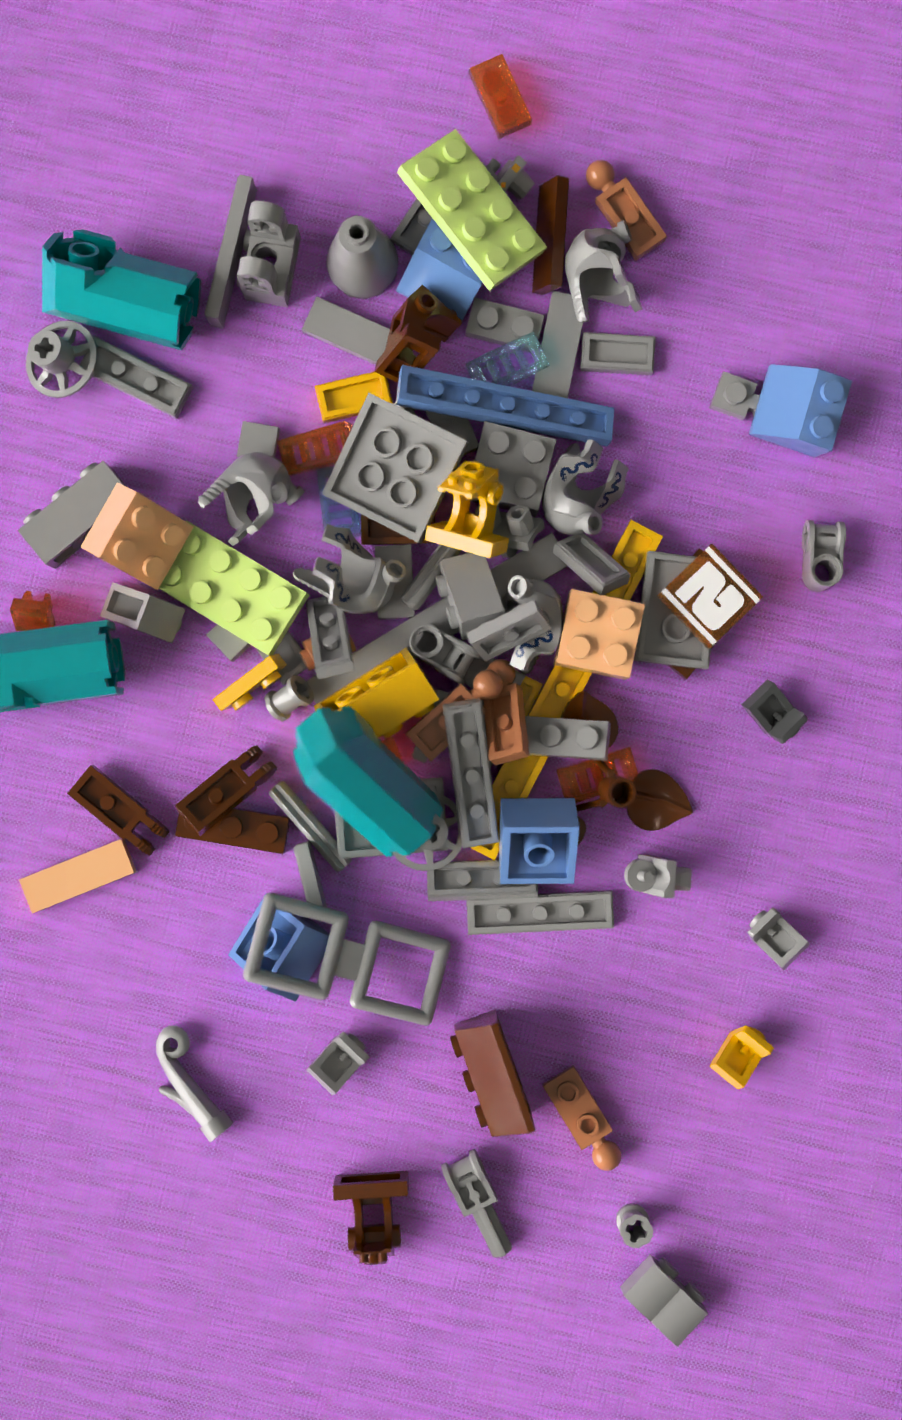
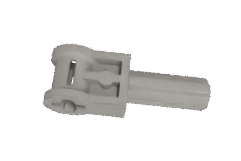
(475, 1196)

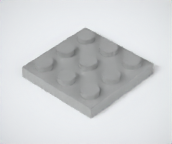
(394, 467)

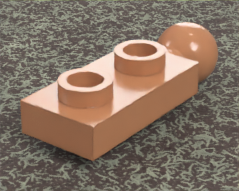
(623, 203)
(506, 718)
(430, 731)
(583, 1117)

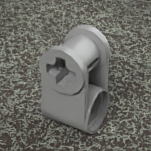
(823, 547)
(445, 653)

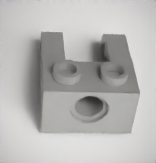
(271, 237)

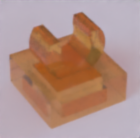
(32, 614)

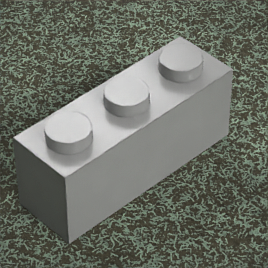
(66, 521)

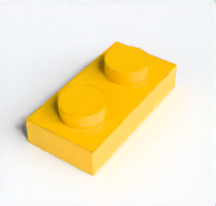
(263, 674)

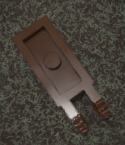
(224, 791)
(115, 808)

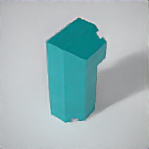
(118, 290)
(59, 665)
(365, 781)

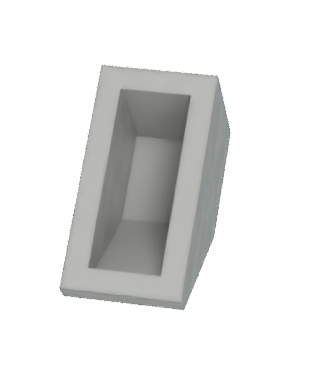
(143, 612)

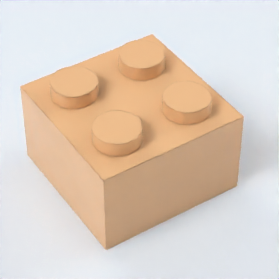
(137, 536)
(599, 634)

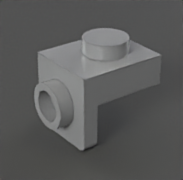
(777, 937)
(338, 1062)

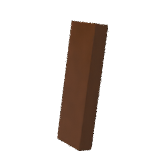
(552, 230)

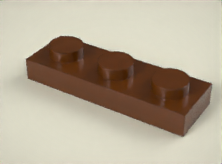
(243, 830)

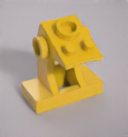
(468, 530)

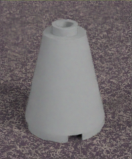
(361, 259)

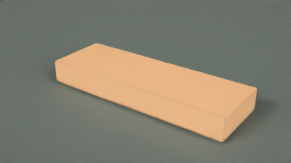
(77, 875)

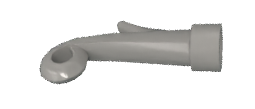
(186, 1090)

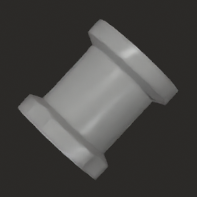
(288, 698)
(641, 1234)

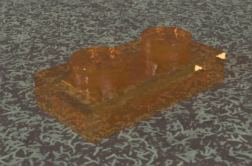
(500, 96)

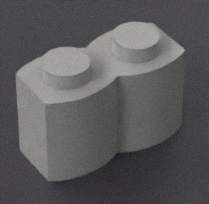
(664, 1299)

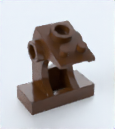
(418, 327)
(374, 1241)

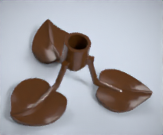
(651, 799)

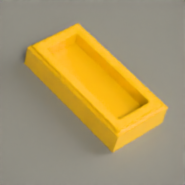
(346, 396)

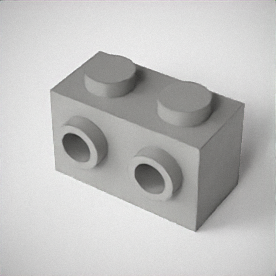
(470, 592)

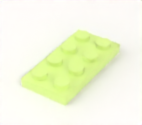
(472, 209)
(233, 591)

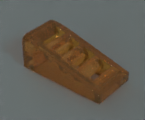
(287, 453)
(569, 782)

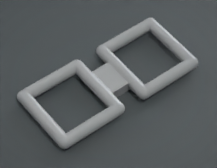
(346, 959)

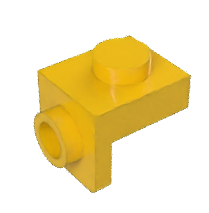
(740, 1055)

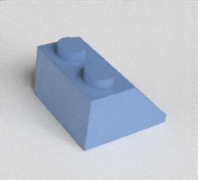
(441, 271)
(800, 408)
(538, 840)
(291, 950)

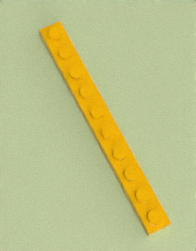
(518, 776)

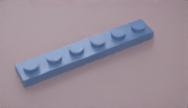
(504, 405)

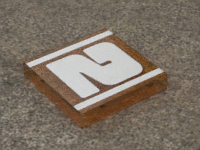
(709, 596)

